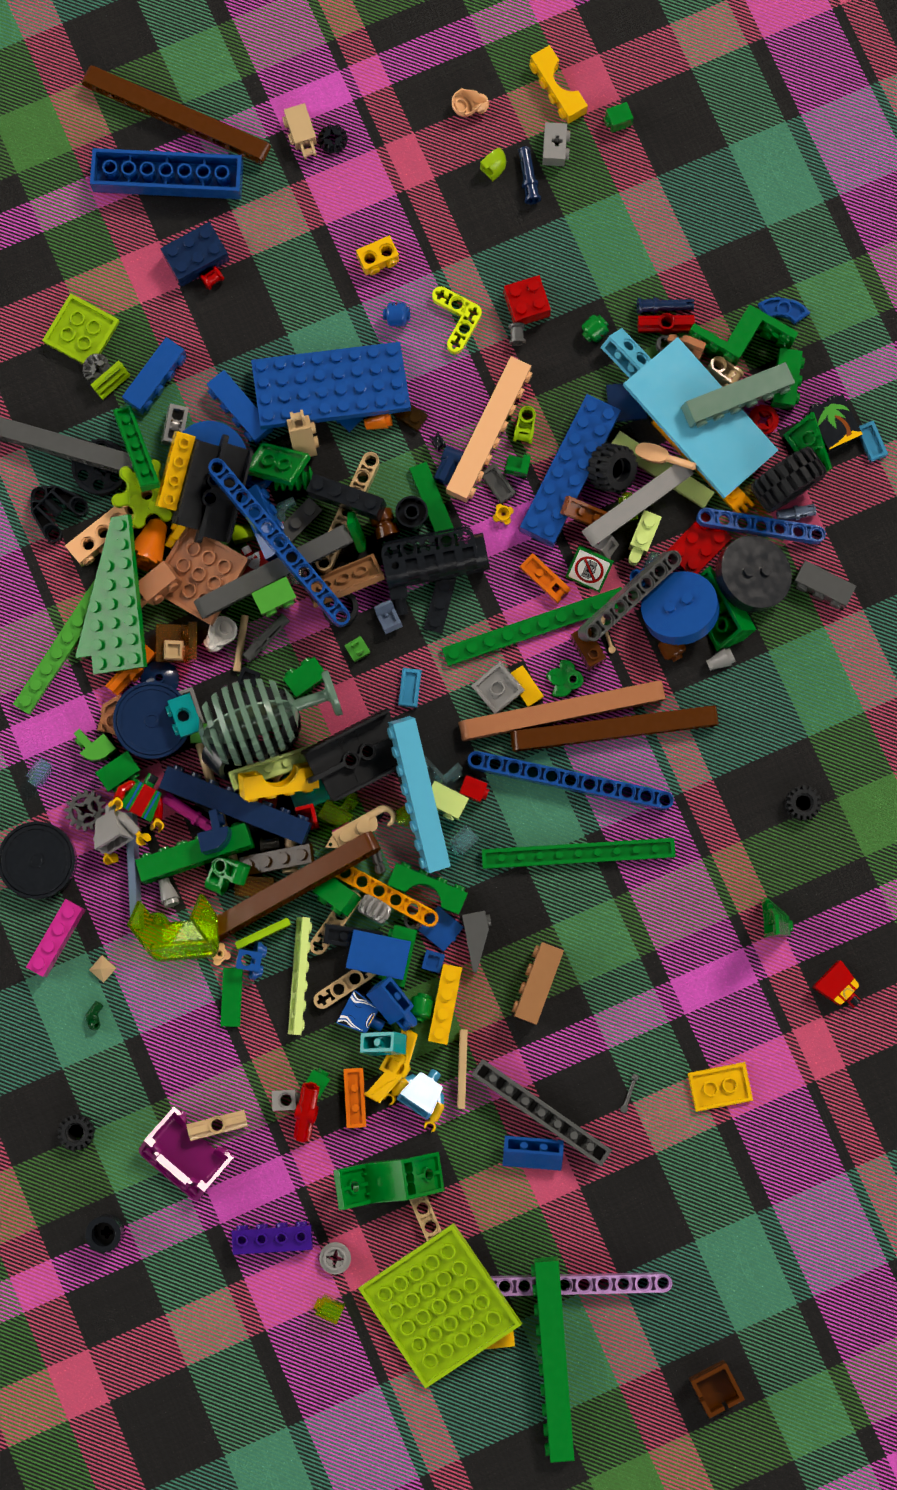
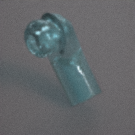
(283, 506)

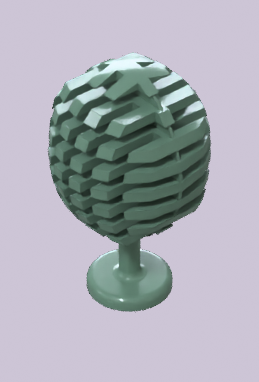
(257, 718)

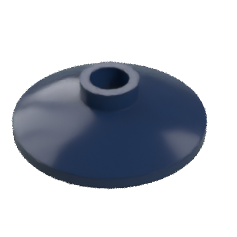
(167, 670)

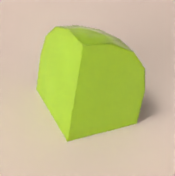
(494, 164)
(242, 533)

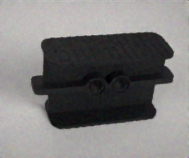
(219, 517)
(328, 756)

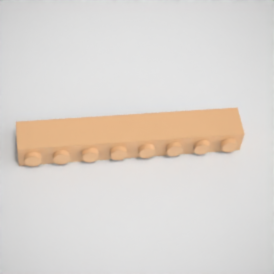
(488, 430)

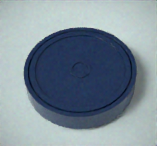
(143, 721)

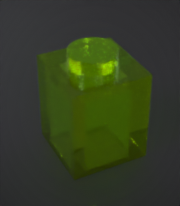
(329, 1308)

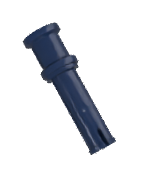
(530, 183)
(655, 305)

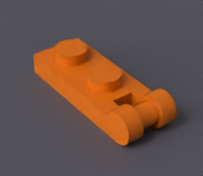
(544, 577)

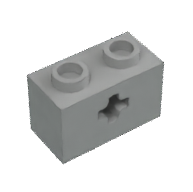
(553, 134)
(175, 421)

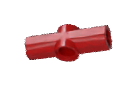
(653, 324)
(306, 1112)

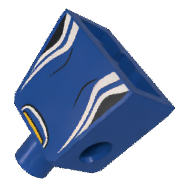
(360, 1014)

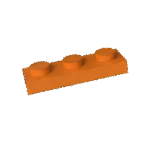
(354, 1098)

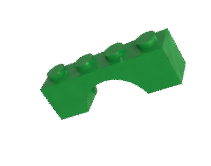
(404, 879)

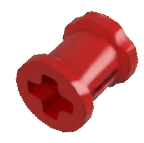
(212, 277)

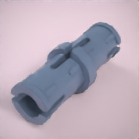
(796, 512)

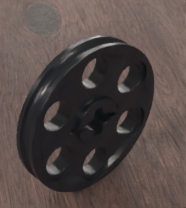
(96, 475)

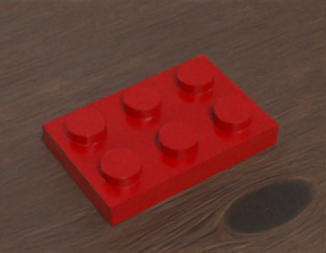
(699, 545)

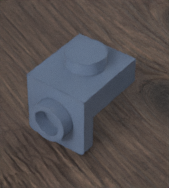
(387, 616)

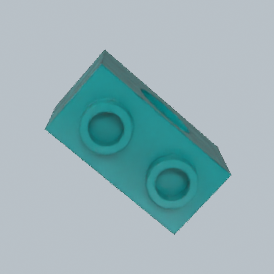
(183, 704)
(383, 1043)

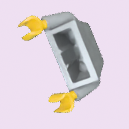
(115, 831)

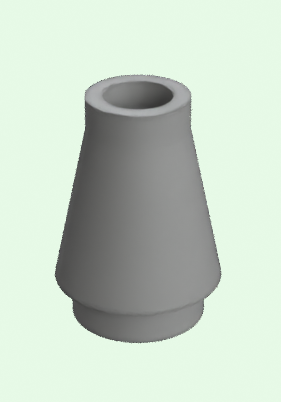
(721, 659)
(167, 893)

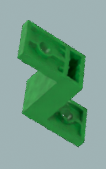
(750, 323)
(388, 1180)

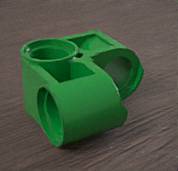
(220, 878)

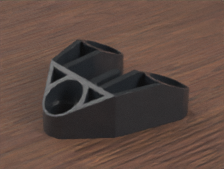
(65, 497)

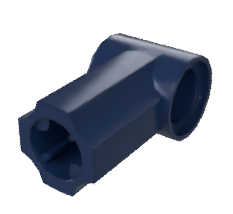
(448, 465)

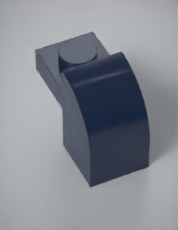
(217, 838)

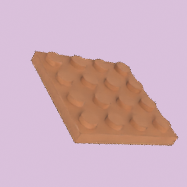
(202, 570)

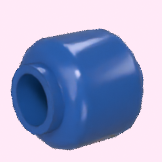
(397, 314)

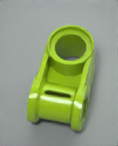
(525, 428)

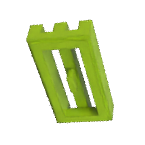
(112, 382)

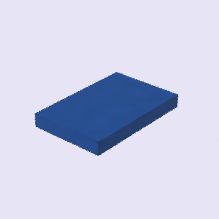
(378, 954)

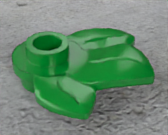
(562, 677)

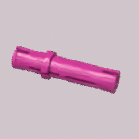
(195, 817)

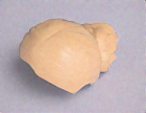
(468, 102)

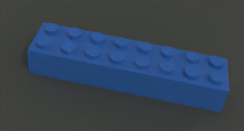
(166, 173)
(569, 469)

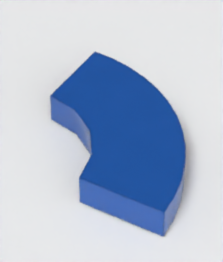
(784, 308)

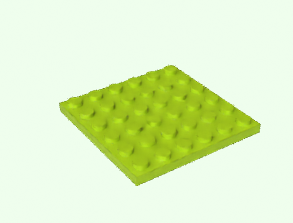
(440, 1305)

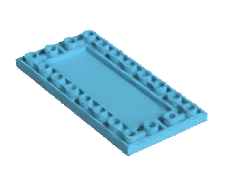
(722, 449)

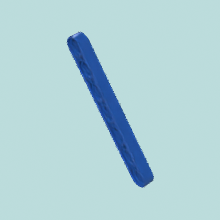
(770, 524)

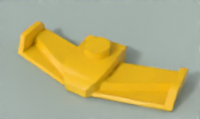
(394, 1068)

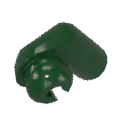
(92, 1016)

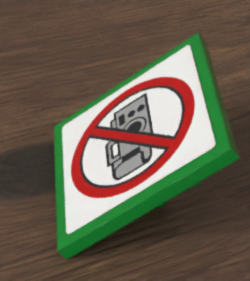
(589, 568)

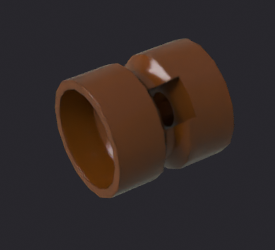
(386, 528)

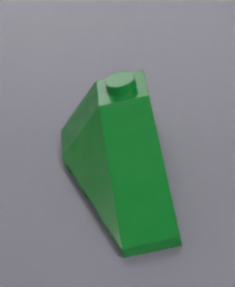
(732, 623)
(775, 920)

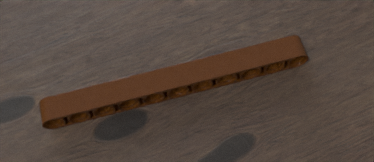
(176, 114)
(614, 728)
(297, 884)

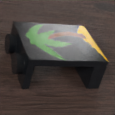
(836, 422)

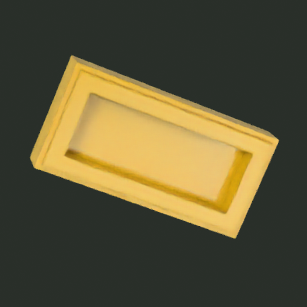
(532, 693)

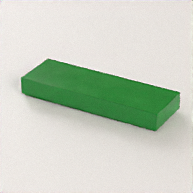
(231, 997)

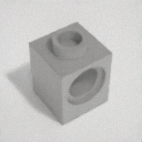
(276, 1099)

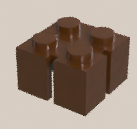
(716, 1386)

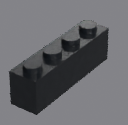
(346, 497)

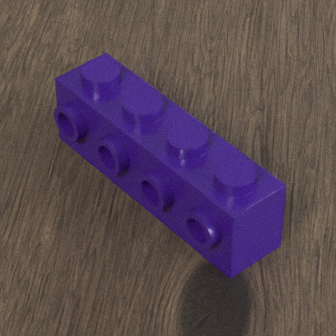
(272, 1239)

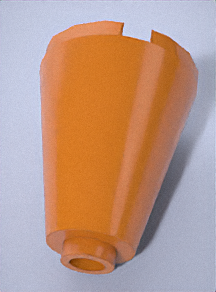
(151, 544)

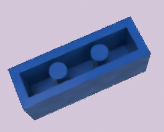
(533, 1153)

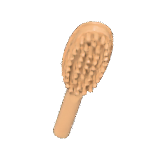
(658, 454)

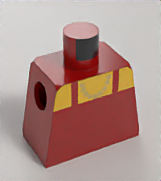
(838, 985)

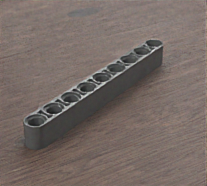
(63, 446)
(271, 572)

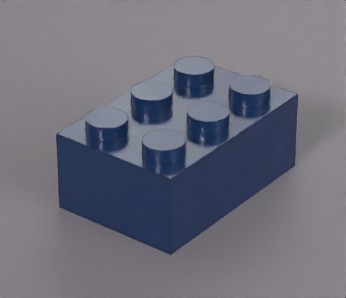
(195, 254)

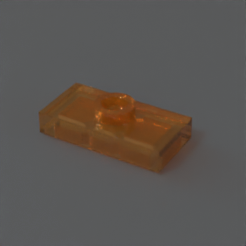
(253, 886)

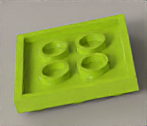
(80, 329)

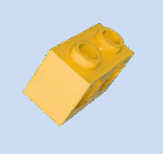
(375, 252)

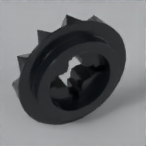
(327, 144)

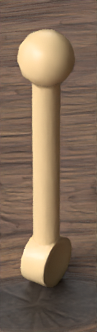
(611, 649)

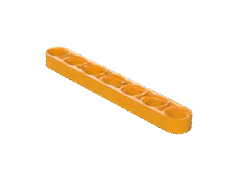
(388, 893)

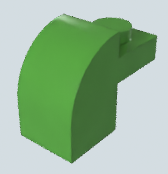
(95, 751)

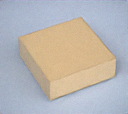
(173, 650)

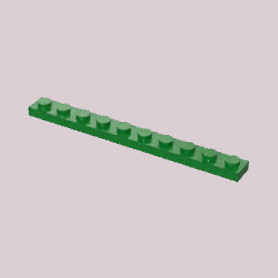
(526, 629)
(578, 853)

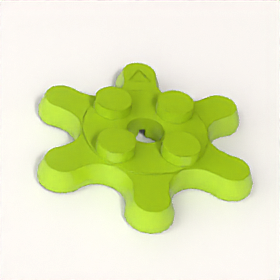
(133, 498)

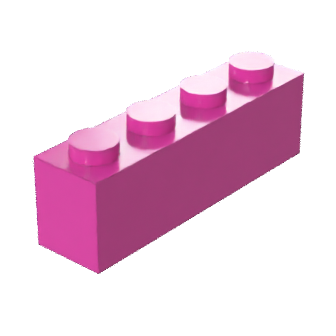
(55, 938)

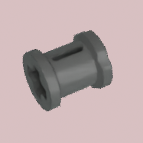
(516, 332)

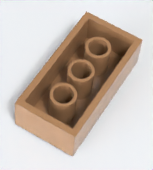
(538, 983)

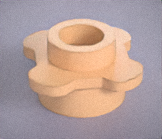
(224, 955)

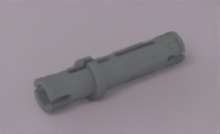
(260, 643)

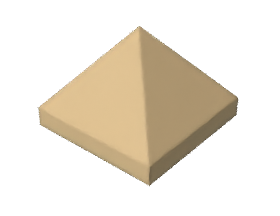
(102, 969)

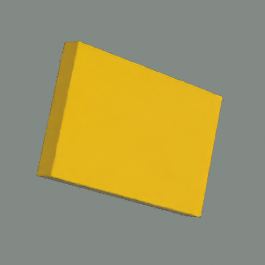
(720, 1086)

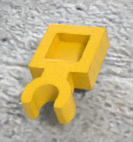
(176, 532)

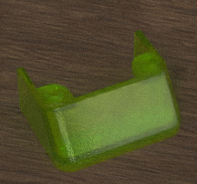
(178, 939)

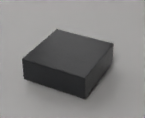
(247, 673)

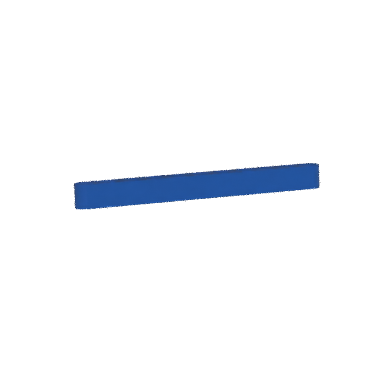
(276, 533)
(580, 778)

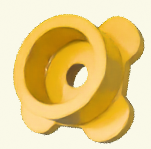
(503, 509)

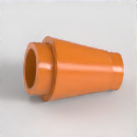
(378, 422)

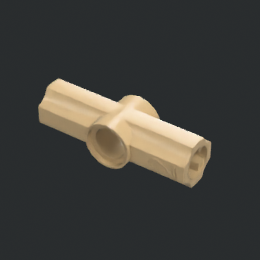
(204, 1128)

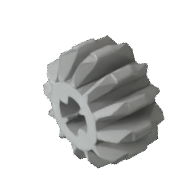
(374, 909)

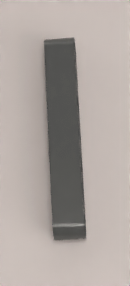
(621, 598)

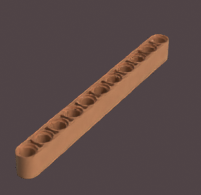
(562, 711)

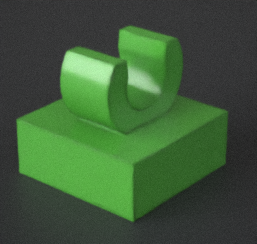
(357, 649)

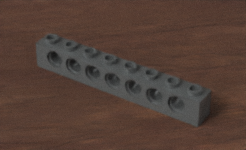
(541, 1112)

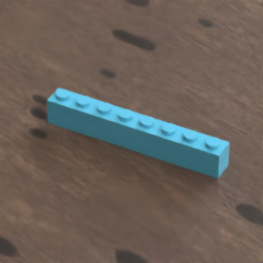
(419, 794)

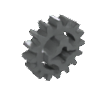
(82, 818)

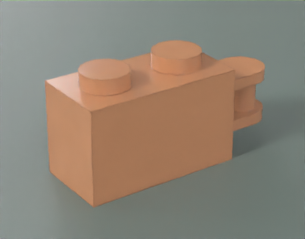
(158, 584)

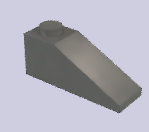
(476, 932)

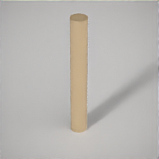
(240, 643)

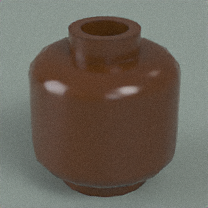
(671, 651)

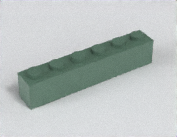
(737, 395)

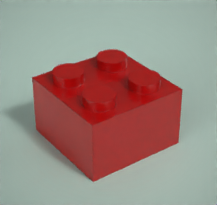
(527, 300)

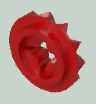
(765, 411)

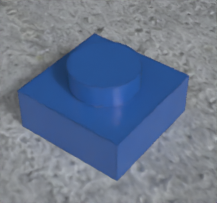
(433, 961)

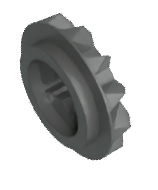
(89, 367)

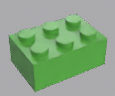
(274, 597)

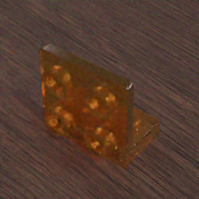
(184, 633)

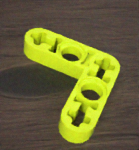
(462, 312)

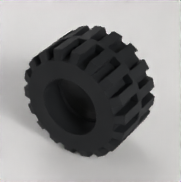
(612, 468)

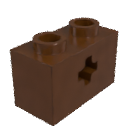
(589, 651)

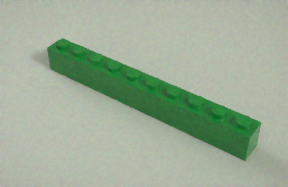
(554, 1359)

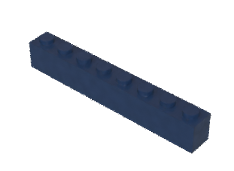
(231, 804)

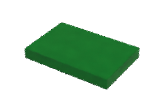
(278, 463)

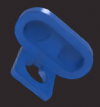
(255, 969)

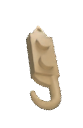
(359, 826)

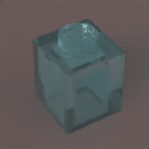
(463, 841)

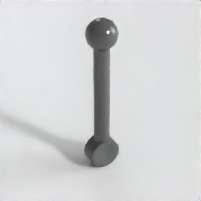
(624, 1108)

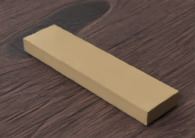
(462, 1069)

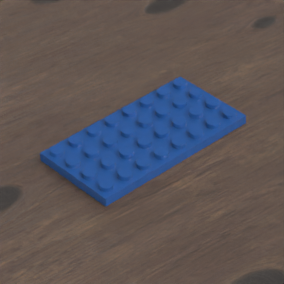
(331, 384)

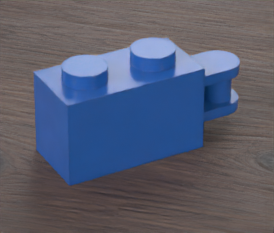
(392, 1003)

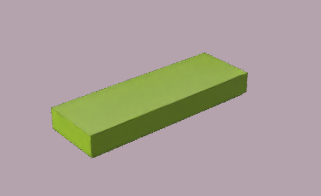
(259, 935)

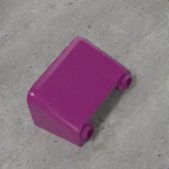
(186, 1163)

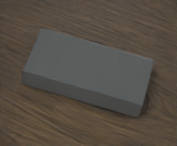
(498, 484)

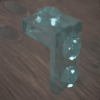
(452, 775)

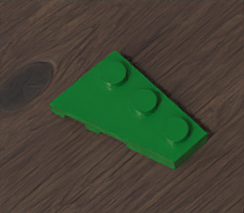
(807, 434)

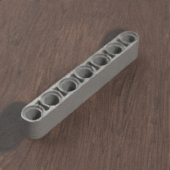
(636, 503)

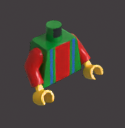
(141, 800)

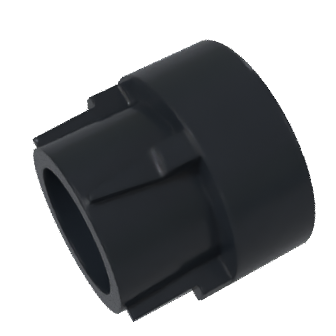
(415, 522)

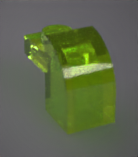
(338, 815)

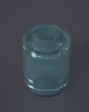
(39, 772)

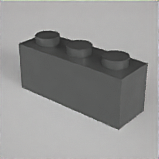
(824, 585)

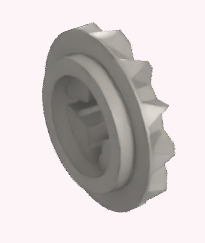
(327, 1263)

